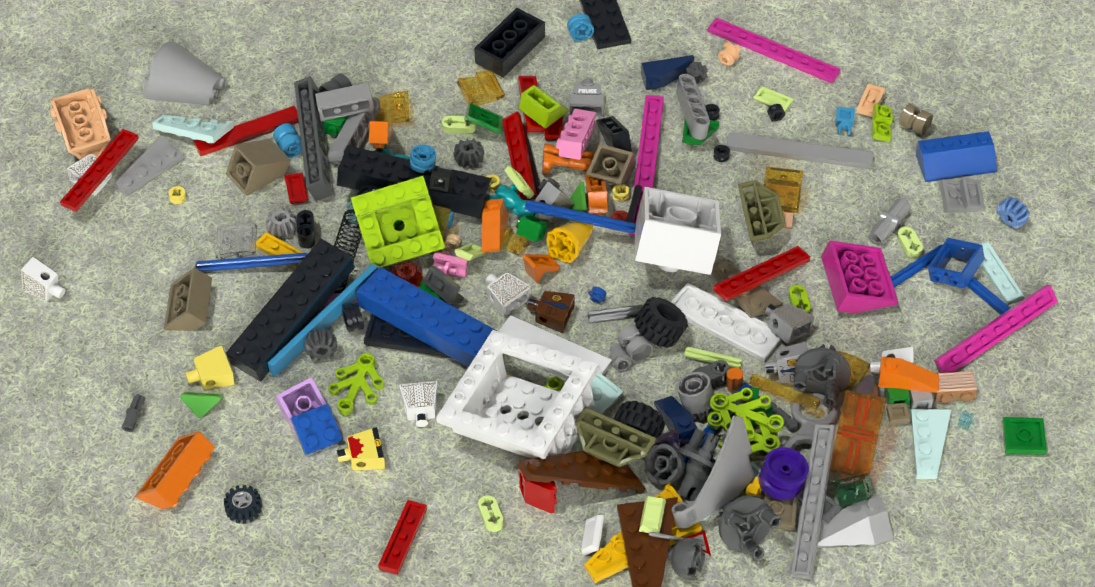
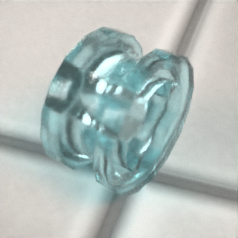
(965, 420)

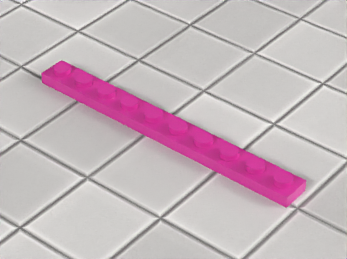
(648, 145)

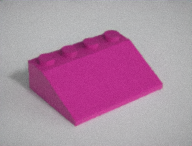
(858, 277)

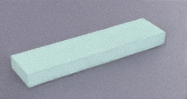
(1000, 276)

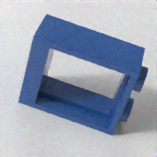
(953, 248)

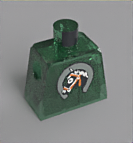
(853, 489)

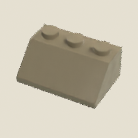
(188, 302)

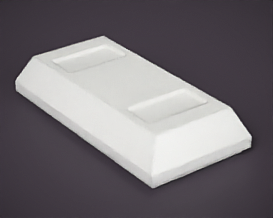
(592, 534)

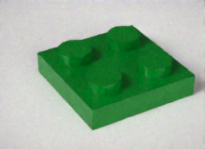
(1024, 436)

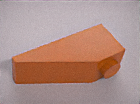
(380, 134)
(596, 195)
(494, 225)
(905, 375)

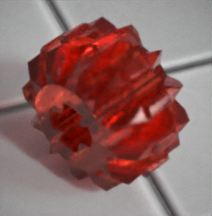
(409, 273)

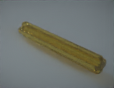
(784, 391)

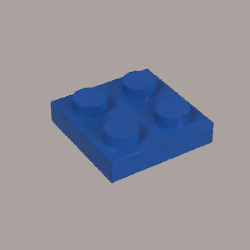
(316, 429)

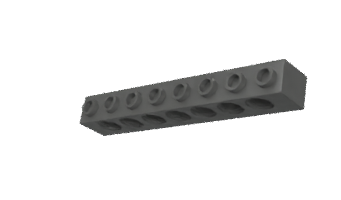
(312, 140)

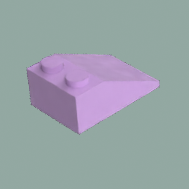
(299, 399)

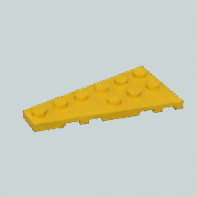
(613, 558)

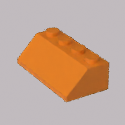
(176, 471)

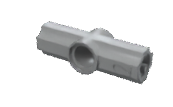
(889, 221)

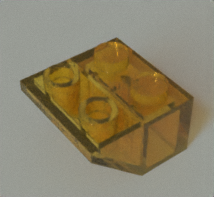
(787, 185)

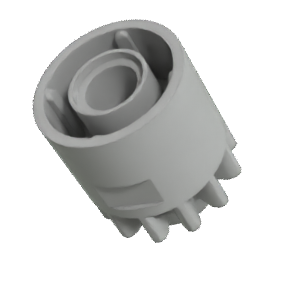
(695, 394)

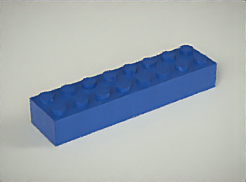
(423, 316)

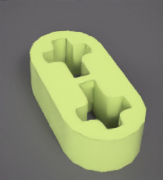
(457, 126)
(913, 241)
(494, 512)

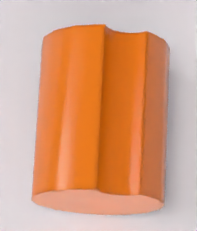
(734, 379)

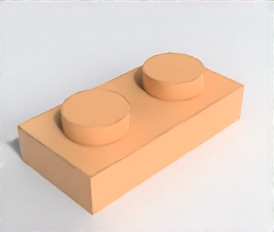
(872, 95)

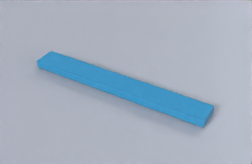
(321, 321)

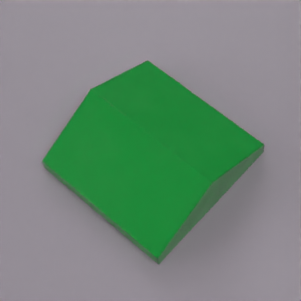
(484, 118)

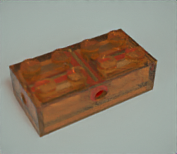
(857, 434)

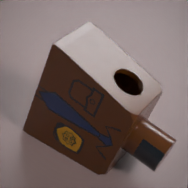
(553, 309)

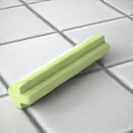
(711, 357)

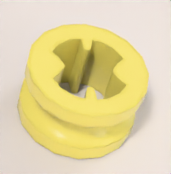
(496, 182)
(622, 196)
(177, 199)

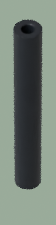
(634, 203)

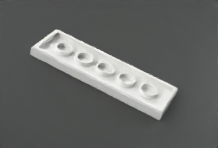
(726, 322)
(526, 331)

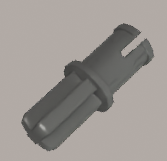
(133, 413)

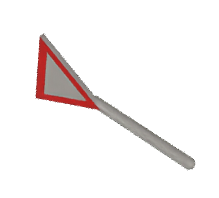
(702, 535)

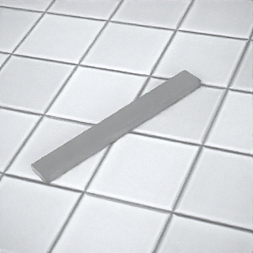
(800, 150)
(813, 501)

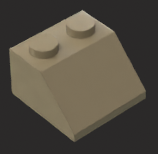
(612, 165)

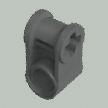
(714, 374)

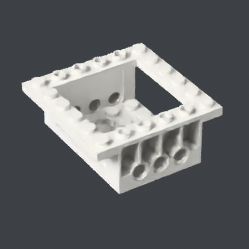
(487, 391)

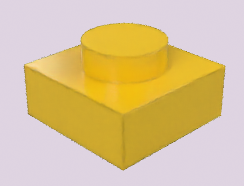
(754, 488)

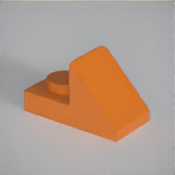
(537, 264)

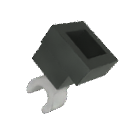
(441, 178)

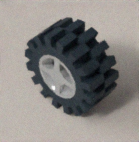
(237, 498)

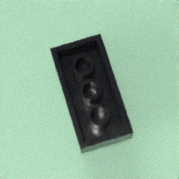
(509, 42)

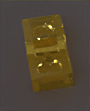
(514, 243)

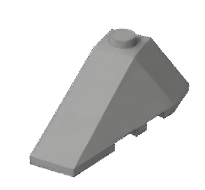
(857, 525)

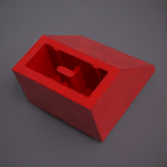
(538, 493)

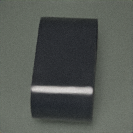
(305, 229)

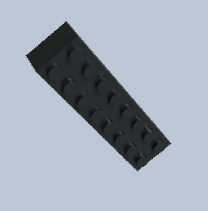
(371, 168)
(290, 308)

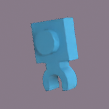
(845, 119)

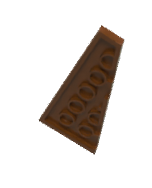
(581, 469)
(645, 553)

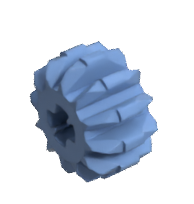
(1013, 212)

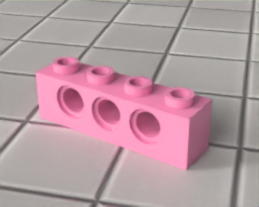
(576, 134)

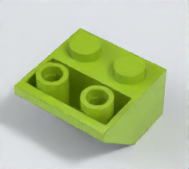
(541, 106)

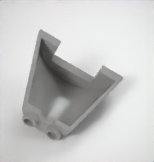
(181, 77)

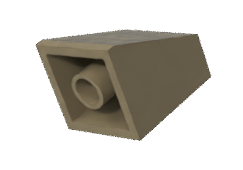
(256, 165)

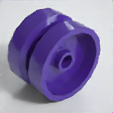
(783, 473)

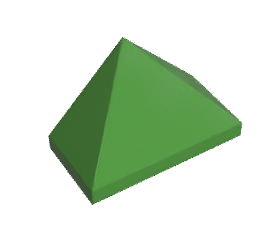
(579, 199)
(200, 402)

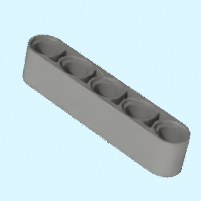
(692, 106)
(353, 132)

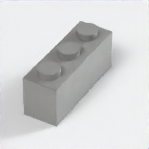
(344, 101)

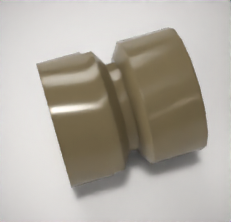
(913, 118)

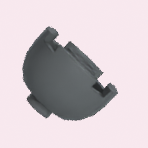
(664, 464)
(687, 558)

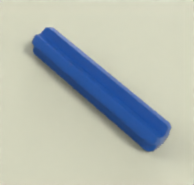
(988, 296)

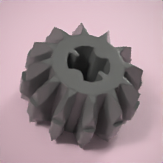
(468, 153)
(320, 344)

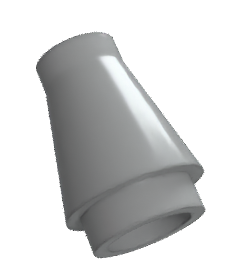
(620, 359)

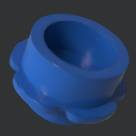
(597, 294)

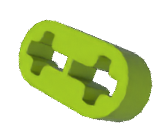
(803, 300)

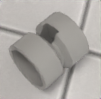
(634, 343)

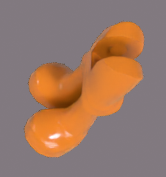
(551, 159)

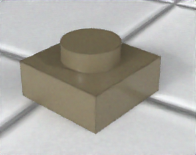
(898, 413)

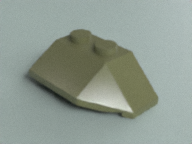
(761, 210)
(611, 439)

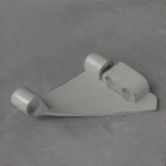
(727, 479)

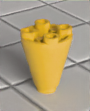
(568, 240)

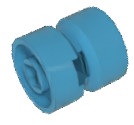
(288, 140)

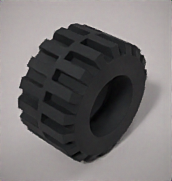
(661, 322)
(640, 418)

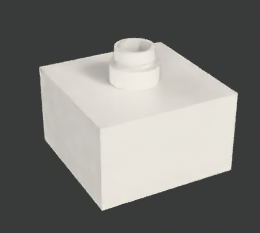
(677, 231)

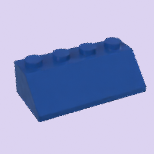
(956, 156)

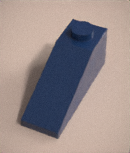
(663, 72)
(676, 417)

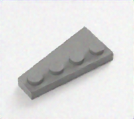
(149, 165)

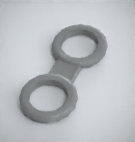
(807, 424)

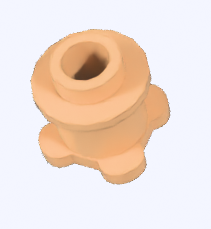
(729, 54)

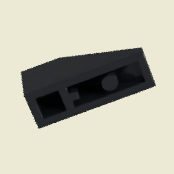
(614, 133)

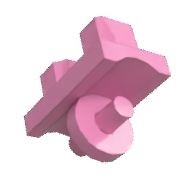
(449, 264)

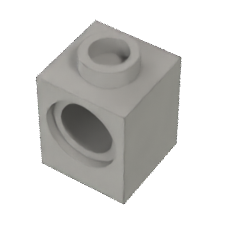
(920, 399)

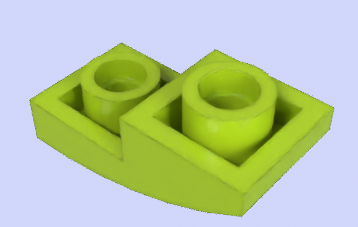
(881, 121)

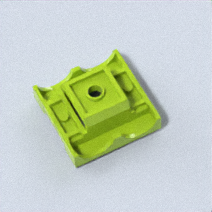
(399, 202)

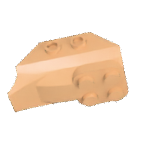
(81, 122)

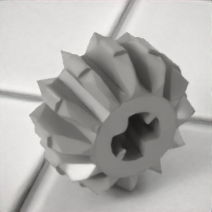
(281, 222)

